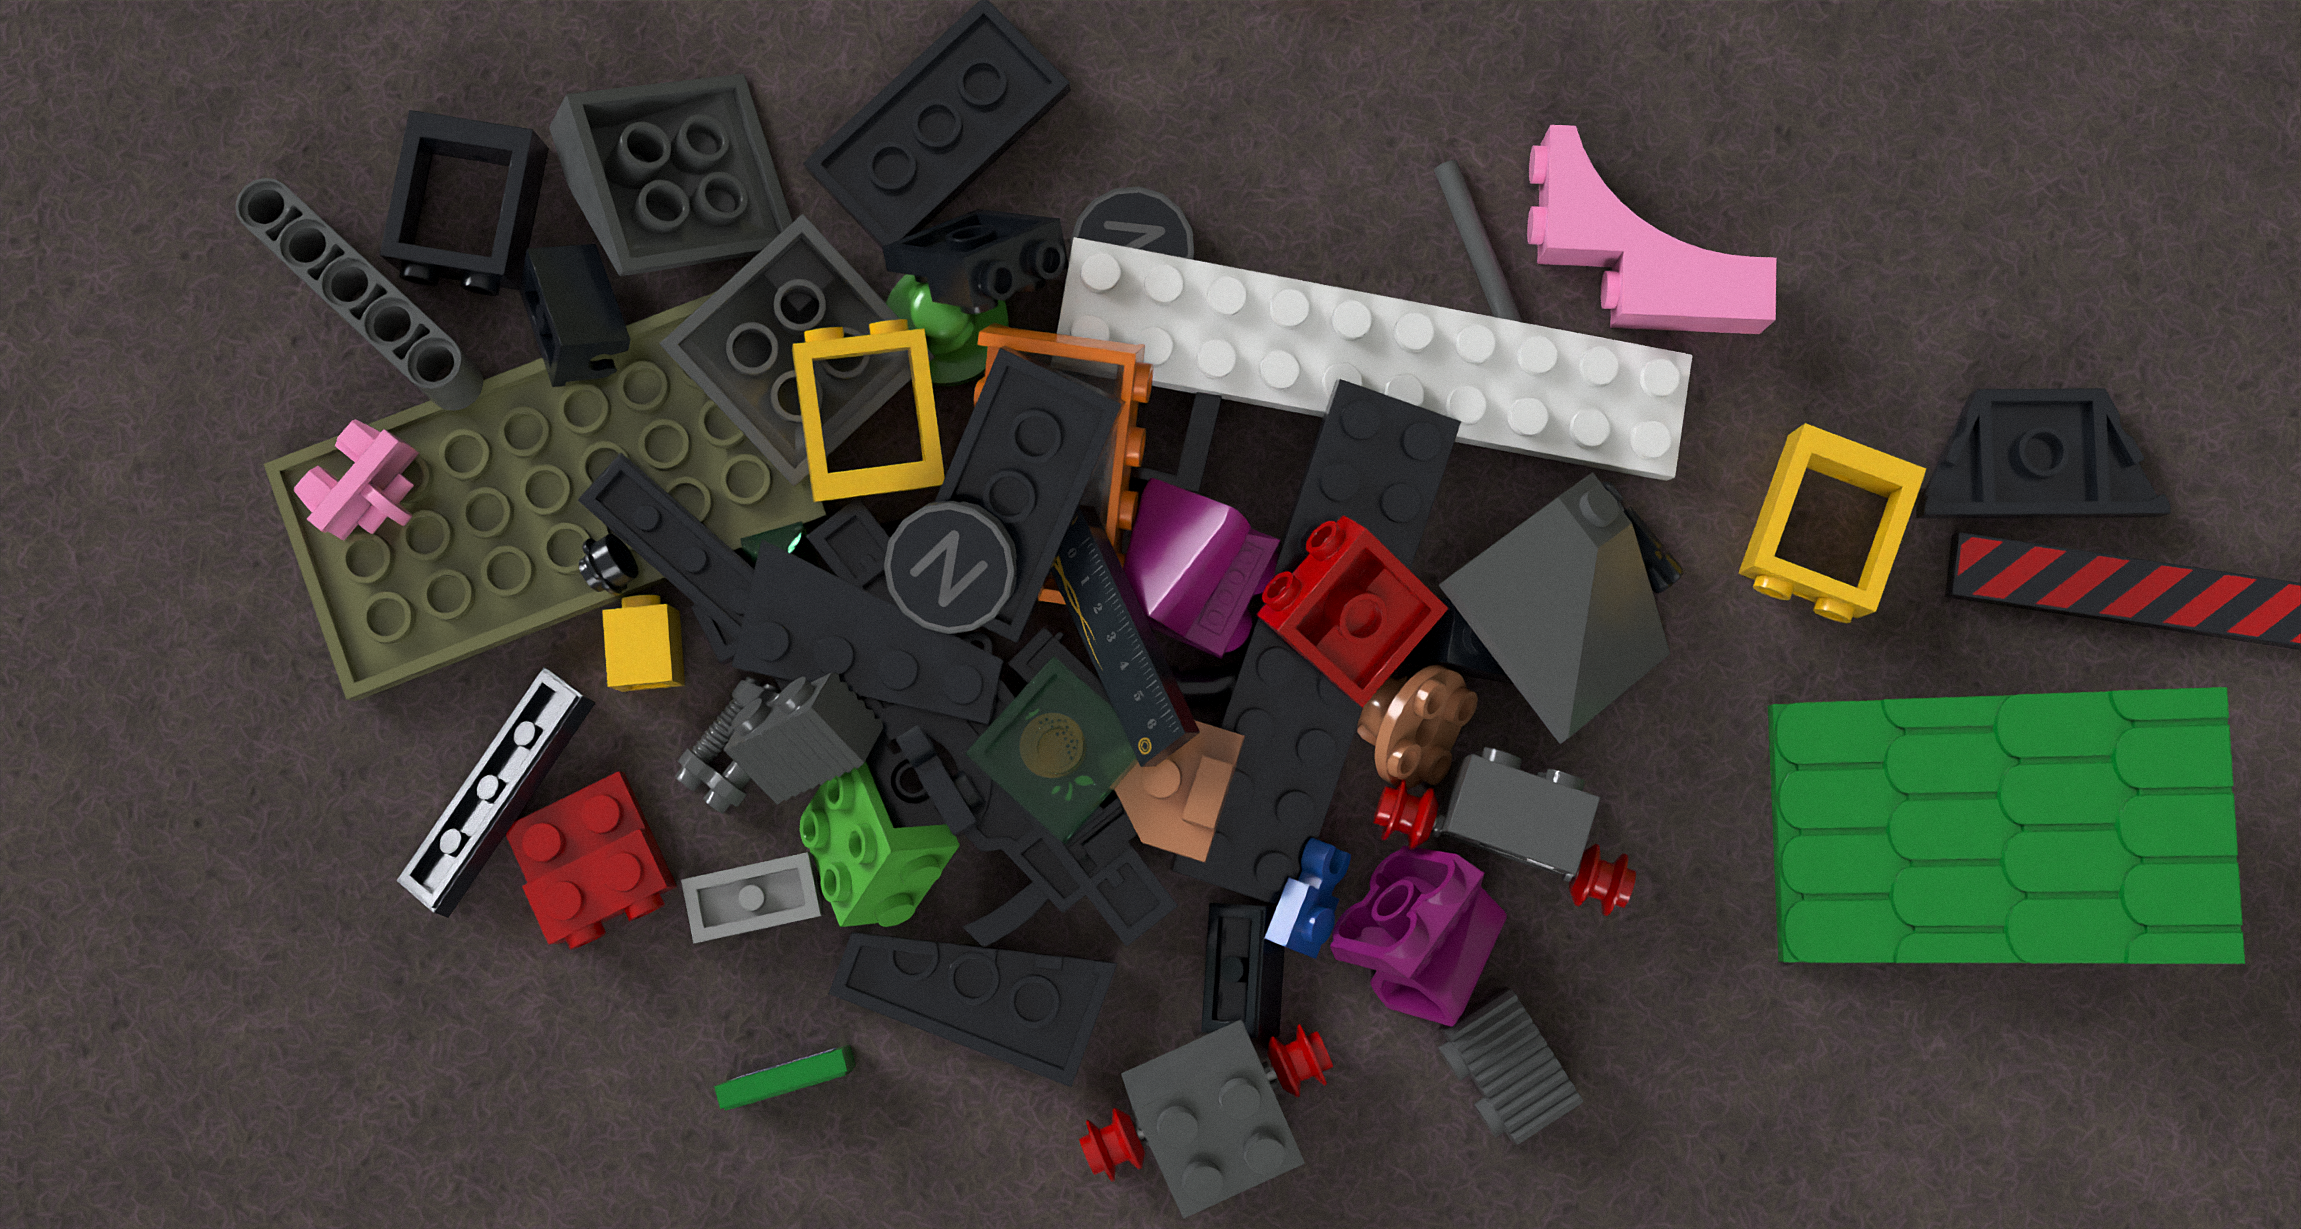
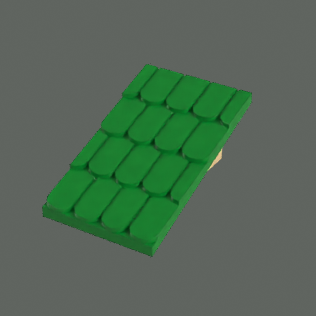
(2007, 829)

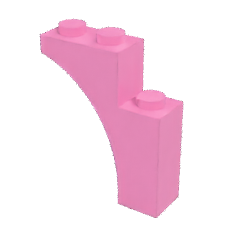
(1653, 275)

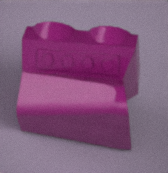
(1197, 567)
(1423, 931)

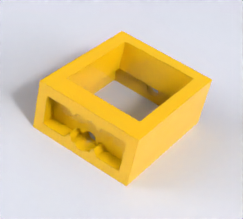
(883, 338)
(1852, 464)

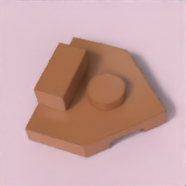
(1184, 795)

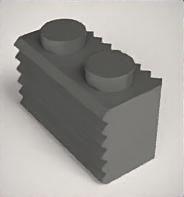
(803, 736)
(1509, 1066)

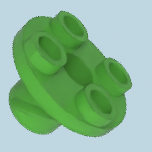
(948, 331)

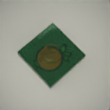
(1056, 750)

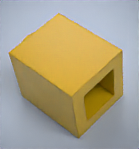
(643, 645)

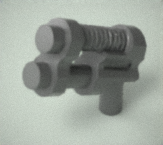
(696, 766)

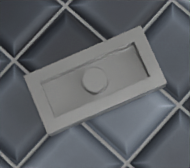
(752, 897)

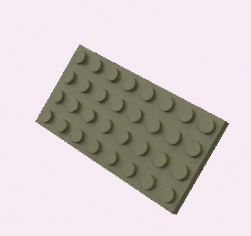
(501, 510)

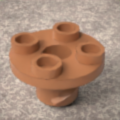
(1417, 724)

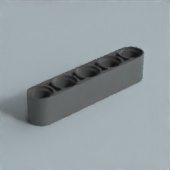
(340, 275)

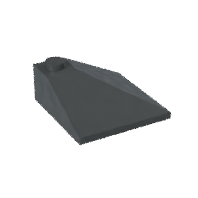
(671, 172)
(745, 336)
(1565, 607)

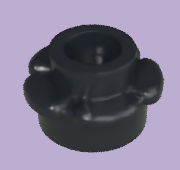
(607, 564)

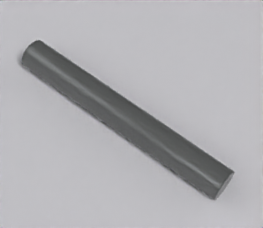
(1476, 241)

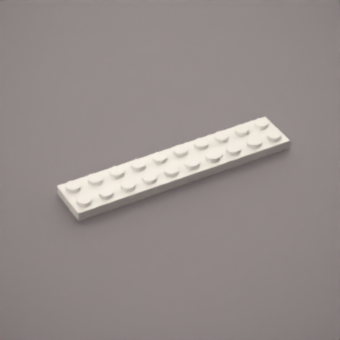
(1292, 338)

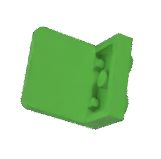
(863, 861)

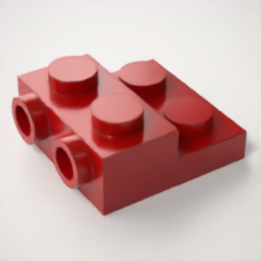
(1350, 608)
(590, 862)

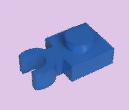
(1307, 905)

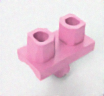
(368, 489)

